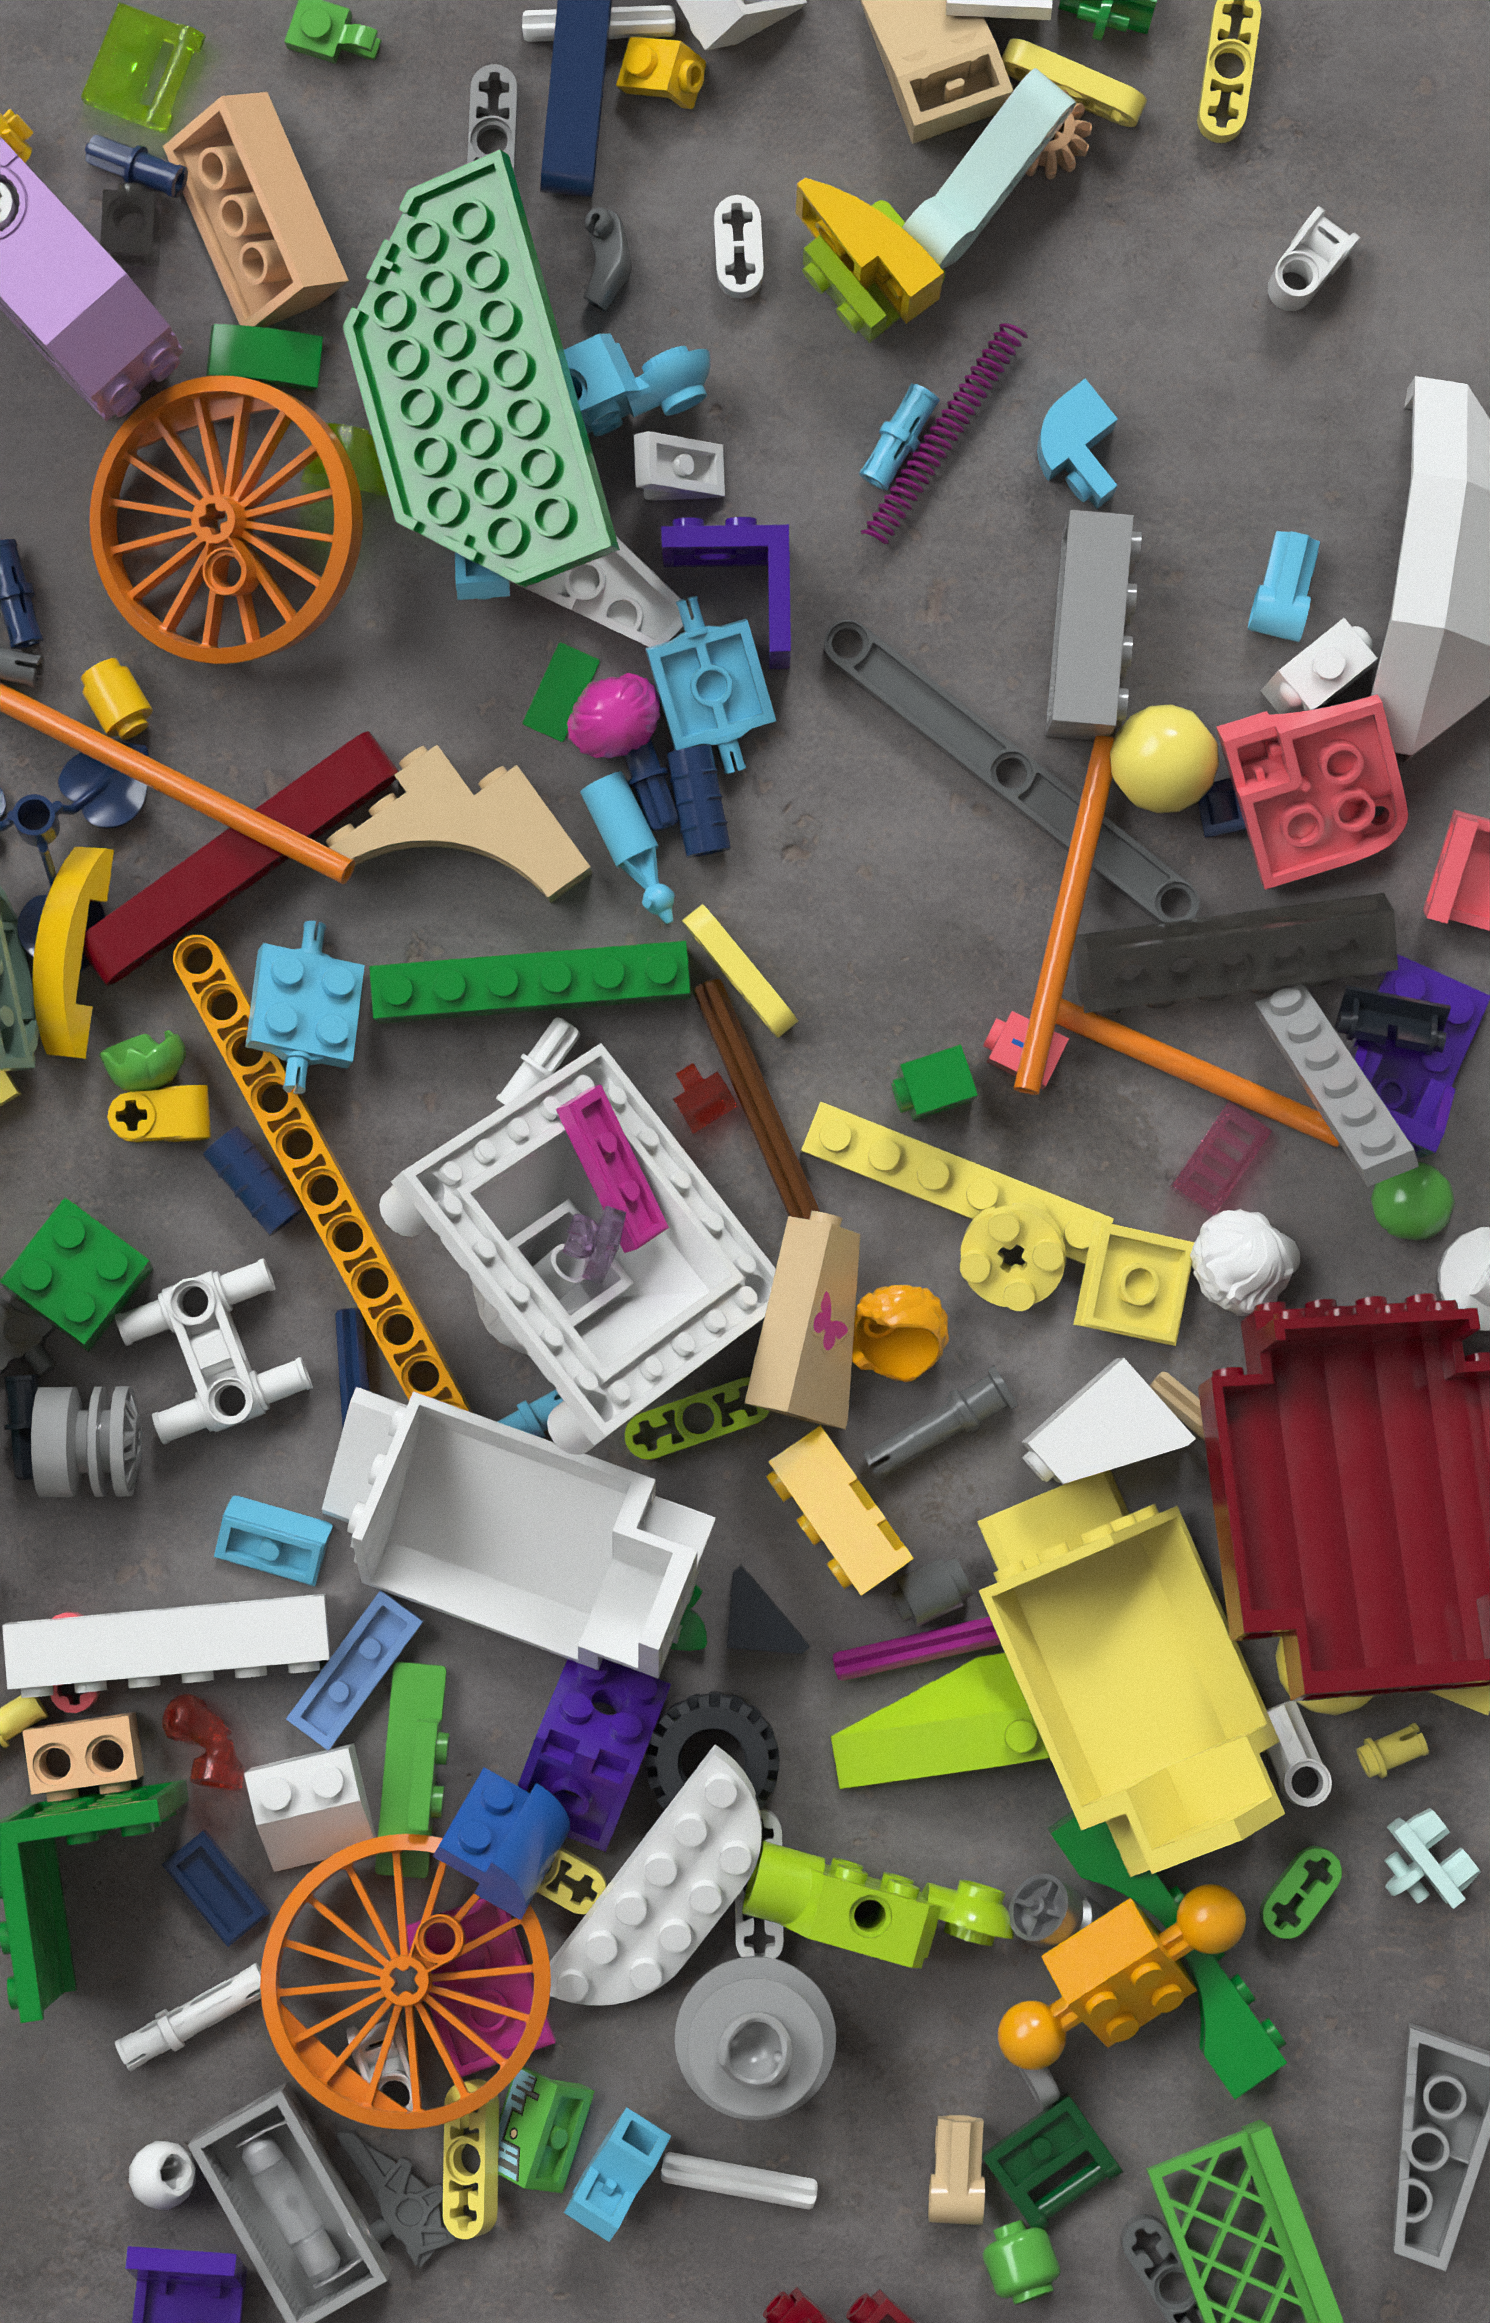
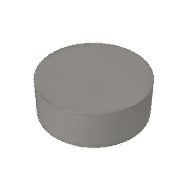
(1041, 2086)

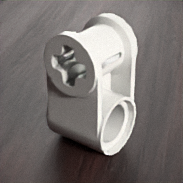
(1313, 254)
(397, 2063)

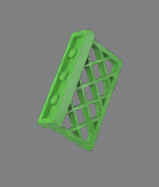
(1282, 2216)

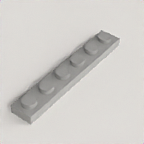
(1336, 1085)

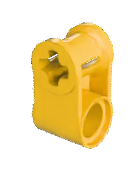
(172, 1114)

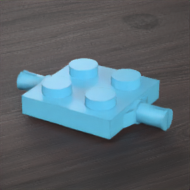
(710, 684)
(305, 1006)

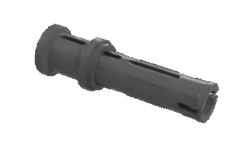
(963, 1411)

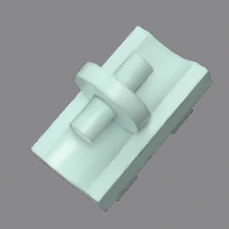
(1446, 1878)

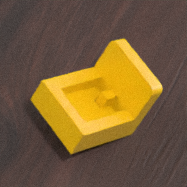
(662, 70)

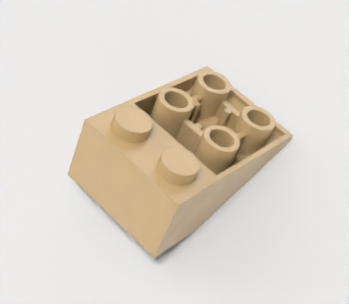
(937, 64)

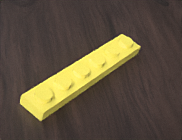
(938, 1175)

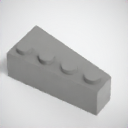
(1440, 2142)

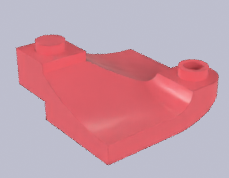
(1314, 787)

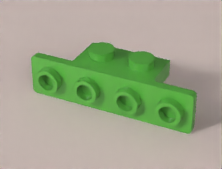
(412, 1760)

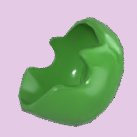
(143, 1063)
(1414, 1203)

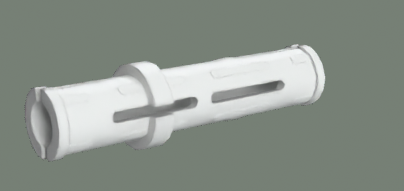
(178, 2025)

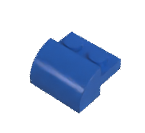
(505, 1840)

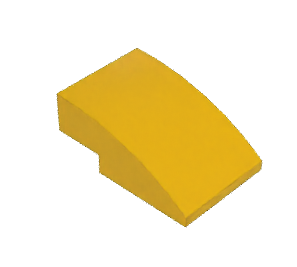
(871, 247)

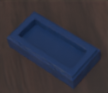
(216, 1888)

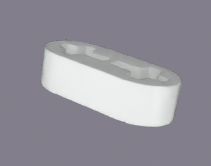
(726, 247)

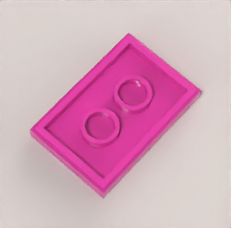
(506, 1990)

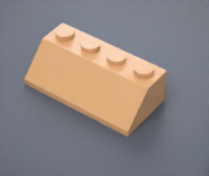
(255, 211)

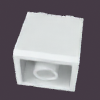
(1104, 1427)

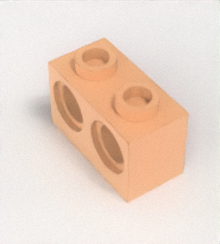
(81, 1742)

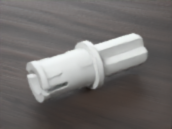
(542, 1060)

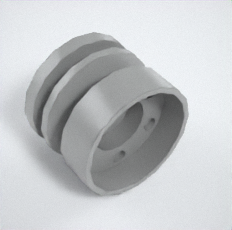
(81, 1441)

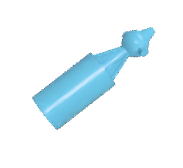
(629, 839)

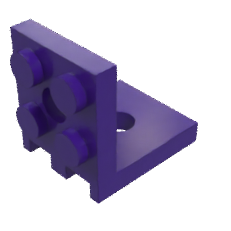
(740, 544)
(593, 1750)
(186, 2286)

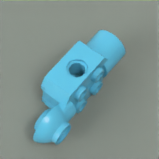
(611, 391)

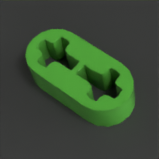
(1311, 1900)

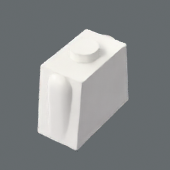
(1321, 670)

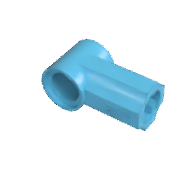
(1282, 600)

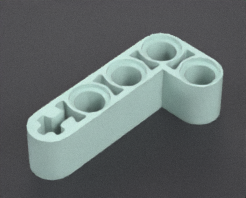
(990, 169)

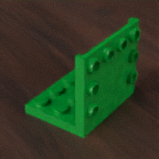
(32, 1882)

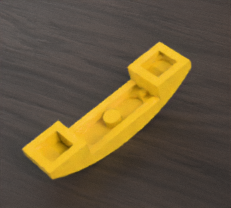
(59, 950)

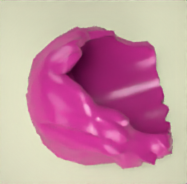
(614, 716)

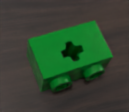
(934, 1083)

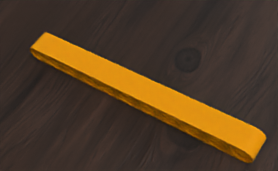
(304, 1172)

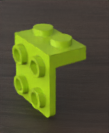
(857, 307)

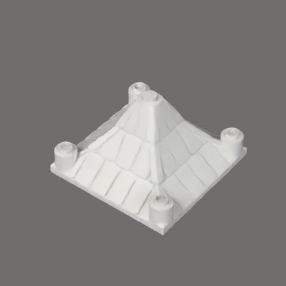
(504, 1214)

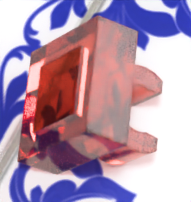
(703, 1098)

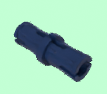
(16, 599)

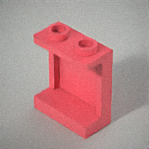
(1462, 874)

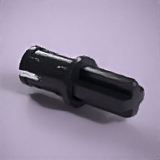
(20, 1402)

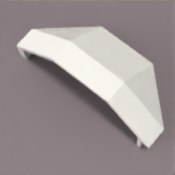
(1439, 622)

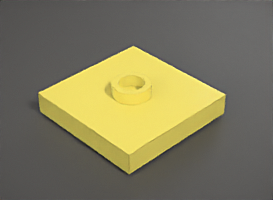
(1134, 1283)

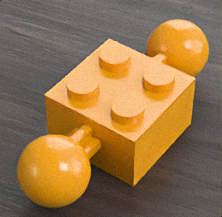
(1120, 1974)

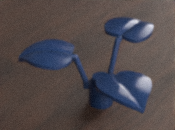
(106, 801)

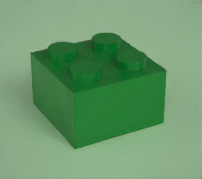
(76, 1274)

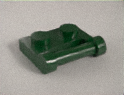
(1042, 2149)

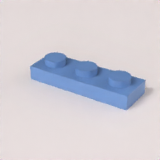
(355, 1669)

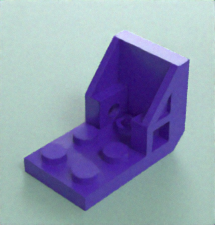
(1408, 1081)

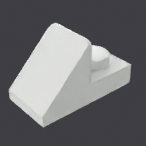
(678, 467)

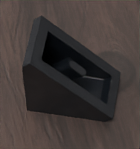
(758, 1621)

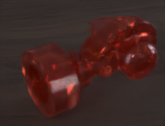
(193, 1723)

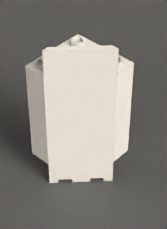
(514, 1532)

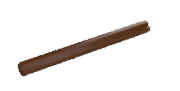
(755, 1099)

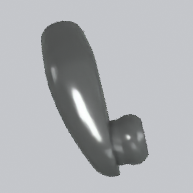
(611, 254)

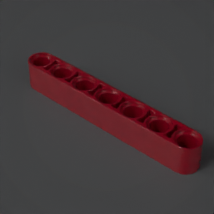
(234, 860)

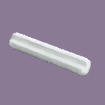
(624, 22)
(739, 2180)

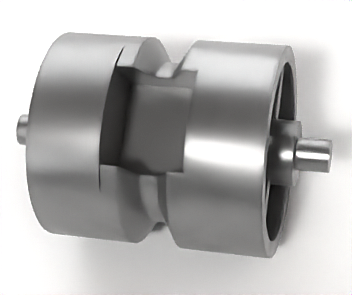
(1050, 1911)

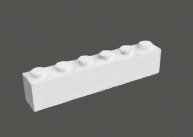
(165, 1643)

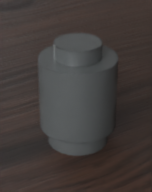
(931, 1591)

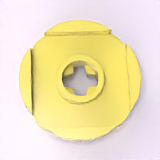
(1005, 1227)

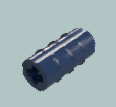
(698, 801)
(253, 1180)

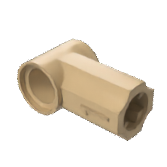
(957, 2185)

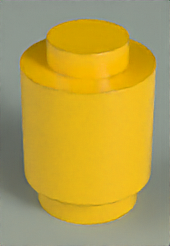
(116, 699)

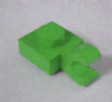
(325, 30)

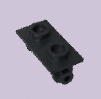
(1385, 1016)

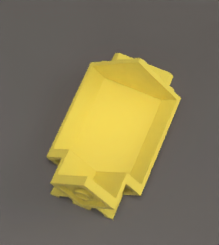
(1130, 1672)

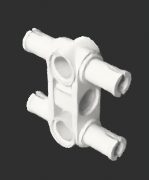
(213, 1351)

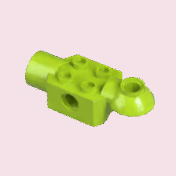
(822, 1899)

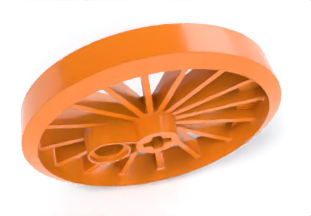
(201, 404)
(328, 2075)

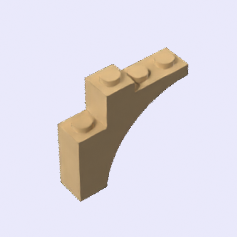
(499, 822)

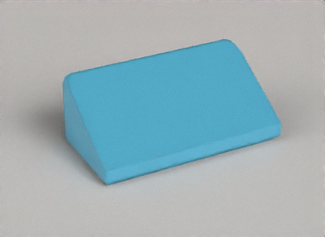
(273, 1540)

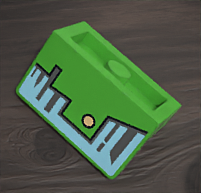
(541, 2130)

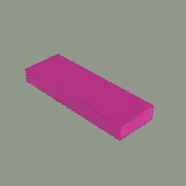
(612, 1165)

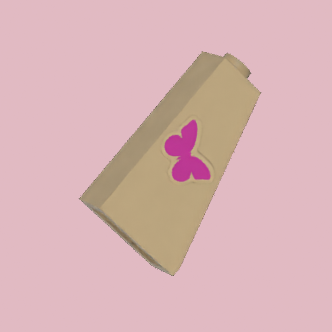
(809, 1324)

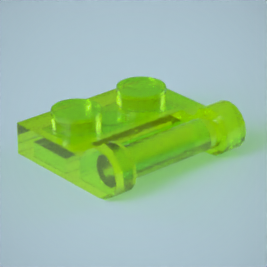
(127, 63)

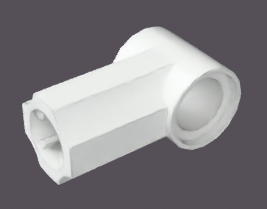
(1295, 1751)

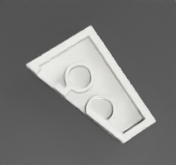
(619, 595)

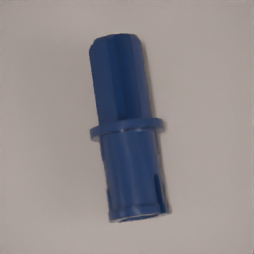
(136, 165)
(651, 787)

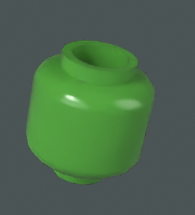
(1021, 2262)

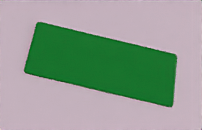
(559, 690)

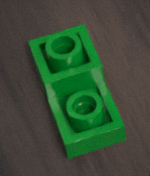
(265, 355)

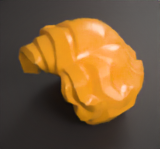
(899, 1332)

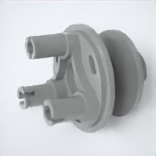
(755, 2038)

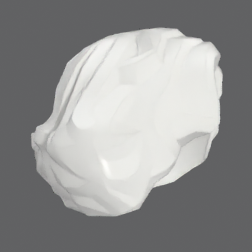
(1242, 1260)

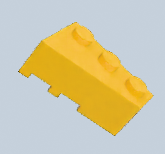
(838, 1511)

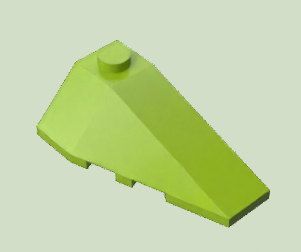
(945, 1727)

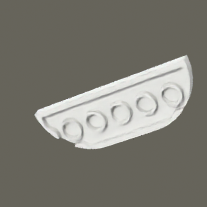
(665, 1891)

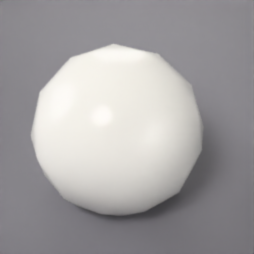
(162, 2175)

